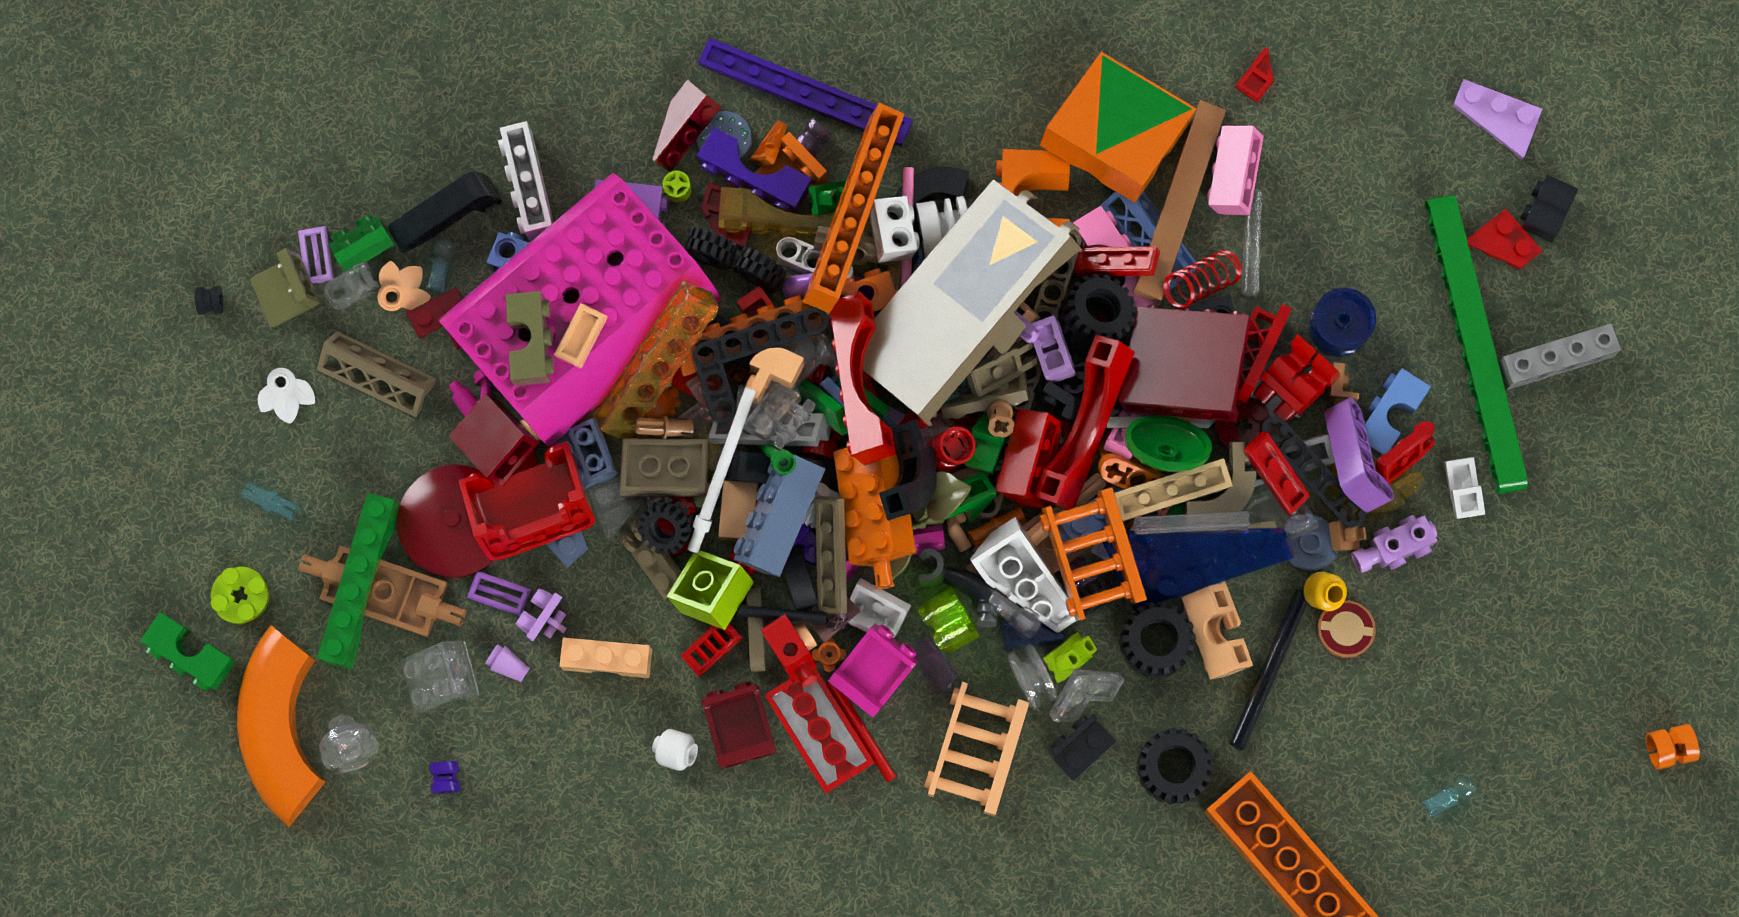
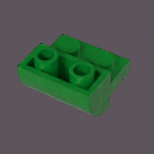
(360, 243)

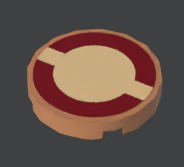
(1346, 630)

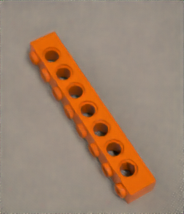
(853, 208)
(877, 281)

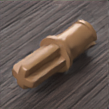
(664, 427)

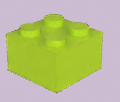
(710, 589)

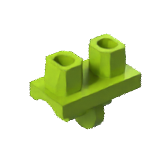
(1070, 656)

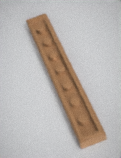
(1181, 197)

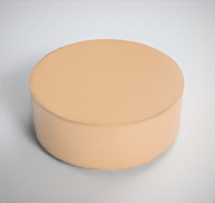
(805, 635)

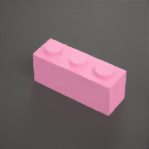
(1235, 170)

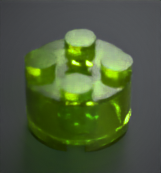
(950, 620)

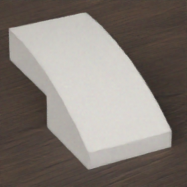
(1464, 488)

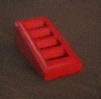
(704, 639)

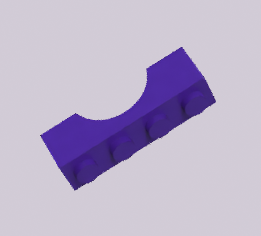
(784, 188)

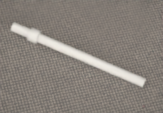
(702, 522)

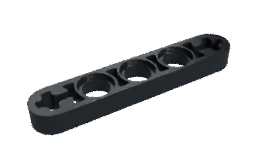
(1325, 478)

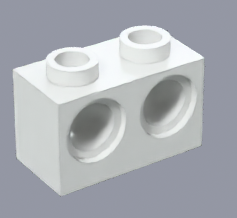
(886, 229)

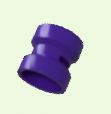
(448, 783)

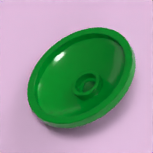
(1168, 443)

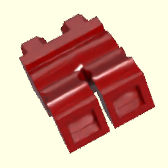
(1289, 383)

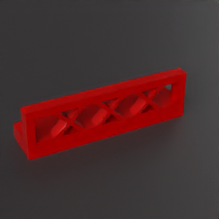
(1264, 351)

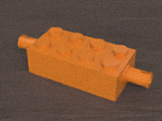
(868, 534)

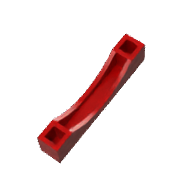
(852, 328)
(1104, 376)

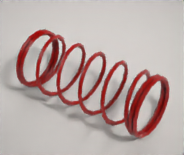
(1179, 273)

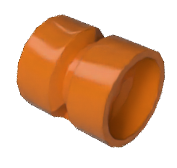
(1676, 745)

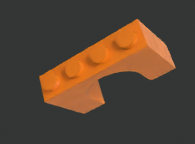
(1033, 171)

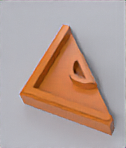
(770, 146)

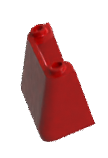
(529, 506)

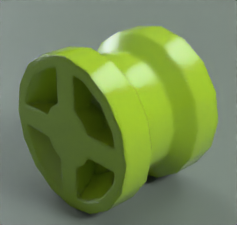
(677, 180)

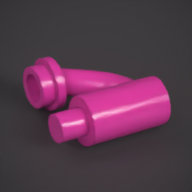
(463, 396)

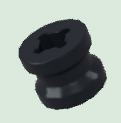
(209, 300)

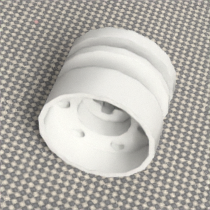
(935, 224)

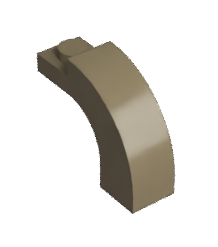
(1232, 498)

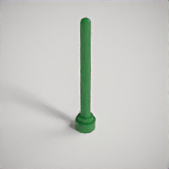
(781, 460)

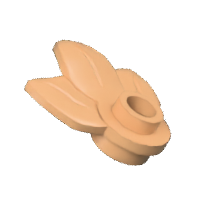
(404, 284)

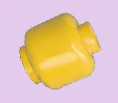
(1325, 591)

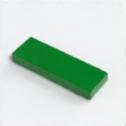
(824, 405)

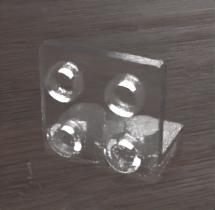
(439, 675)

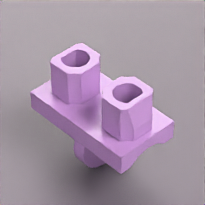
(547, 603)

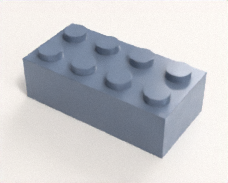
(778, 517)

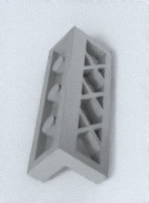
(807, 434)

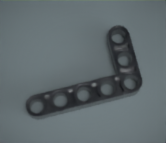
(748, 348)

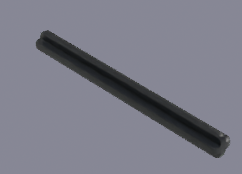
(1269, 671)

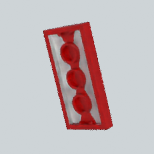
(820, 731)

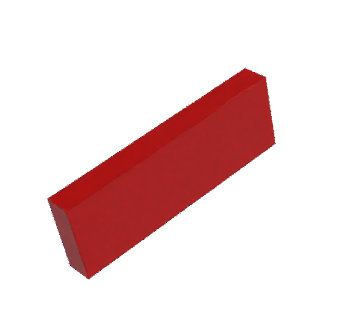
(1117, 261)
(1276, 473)

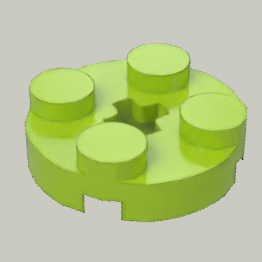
(246, 610)

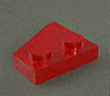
(1505, 240)

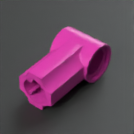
(929, 537)

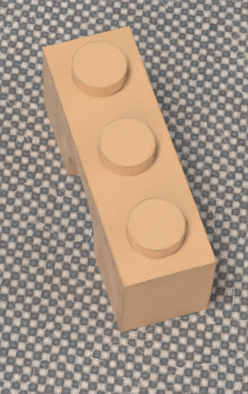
(1205, 612)
(604, 656)

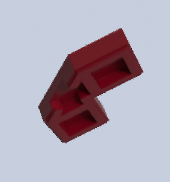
(710, 209)

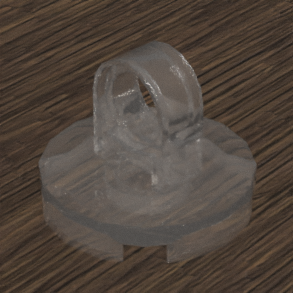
(347, 744)

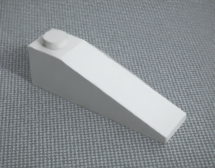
(1019, 571)

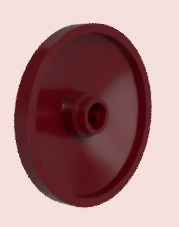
(437, 525)

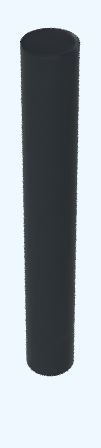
(775, 613)

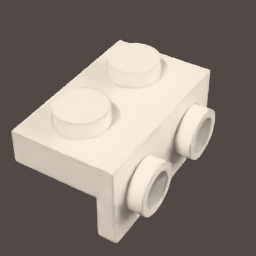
(877, 607)

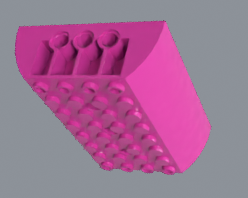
(575, 257)

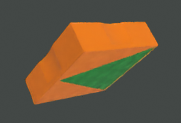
(1117, 126)

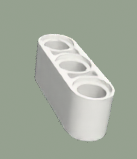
(804, 254)

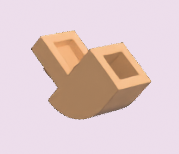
(776, 366)

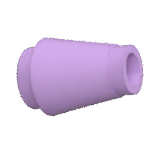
(507, 663)

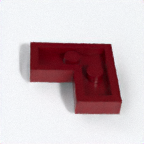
(426, 316)

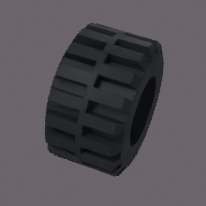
(1109, 298)
(1172, 619)
(1193, 748)

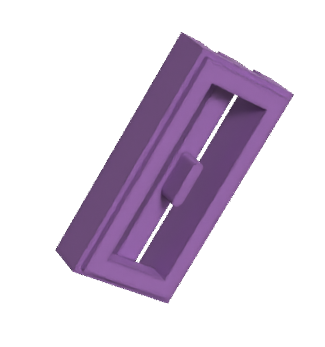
(520, 601)

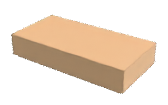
(580, 335)

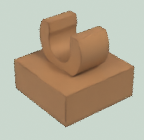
(1344, 537)

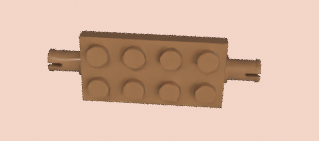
(396, 595)

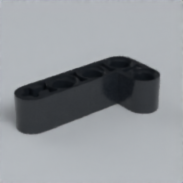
(443, 209)
(754, 468)

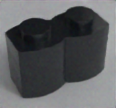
(1549, 208)

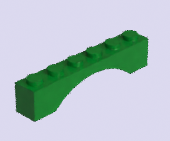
(348, 610)

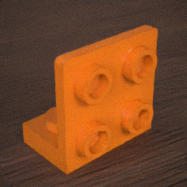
(797, 157)

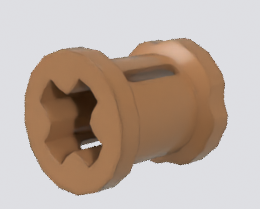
(1003, 415)

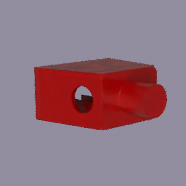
(790, 651)

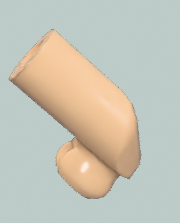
(957, 533)

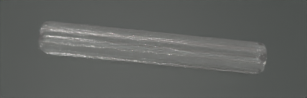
(1251, 251)
(1192, 522)

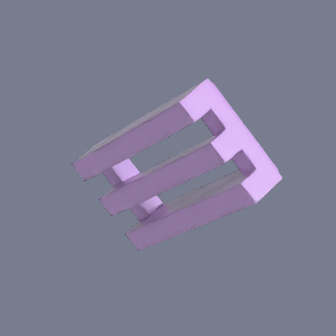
(319, 278)

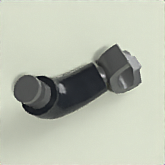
(962, 580)

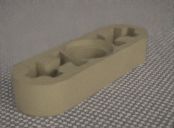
(756, 638)

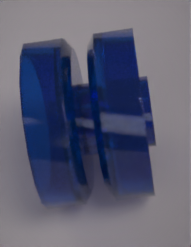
(1331, 335)

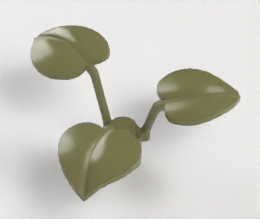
(946, 499)

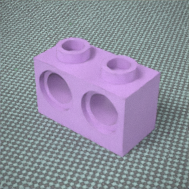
(1053, 350)

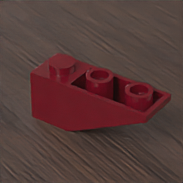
(684, 122)

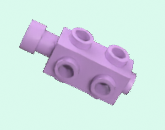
(1404, 540)

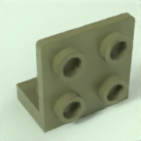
(285, 289)

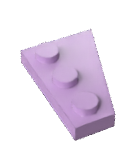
(1500, 115)

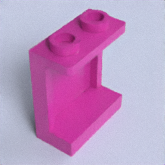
(874, 669)

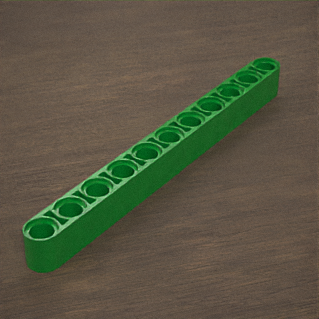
(1477, 344)

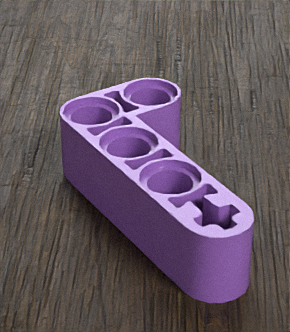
(1354, 457)

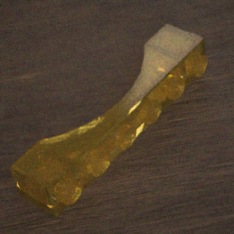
(745, 210)

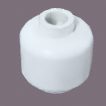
(675, 749)

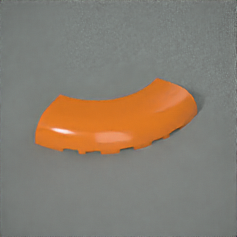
(269, 726)

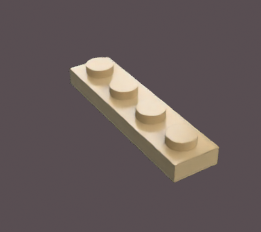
(1173, 489)

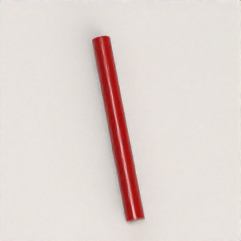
(863, 733)

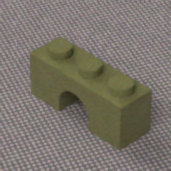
(533, 362)

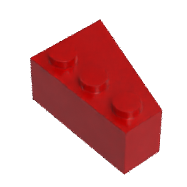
(1027, 454)

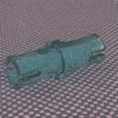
(270, 501)

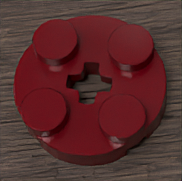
(1251, 412)

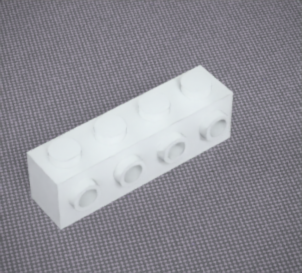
(527, 179)

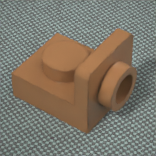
(1336, 392)

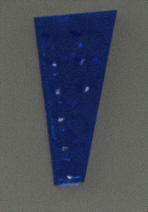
(1194, 560)

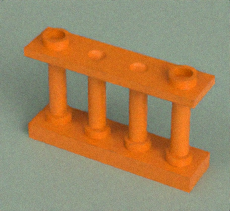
(1112, 533)

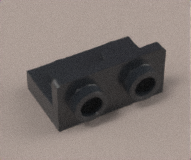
(1081, 747)

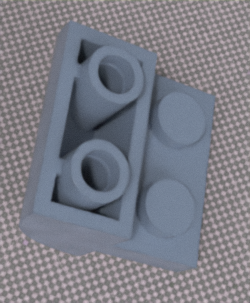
(590, 453)

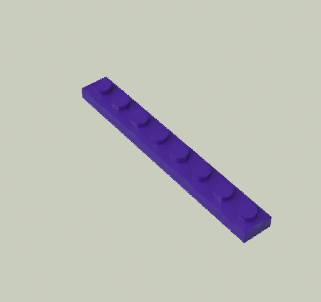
(792, 87)

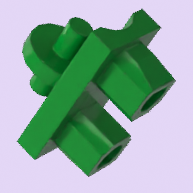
(826, 196)

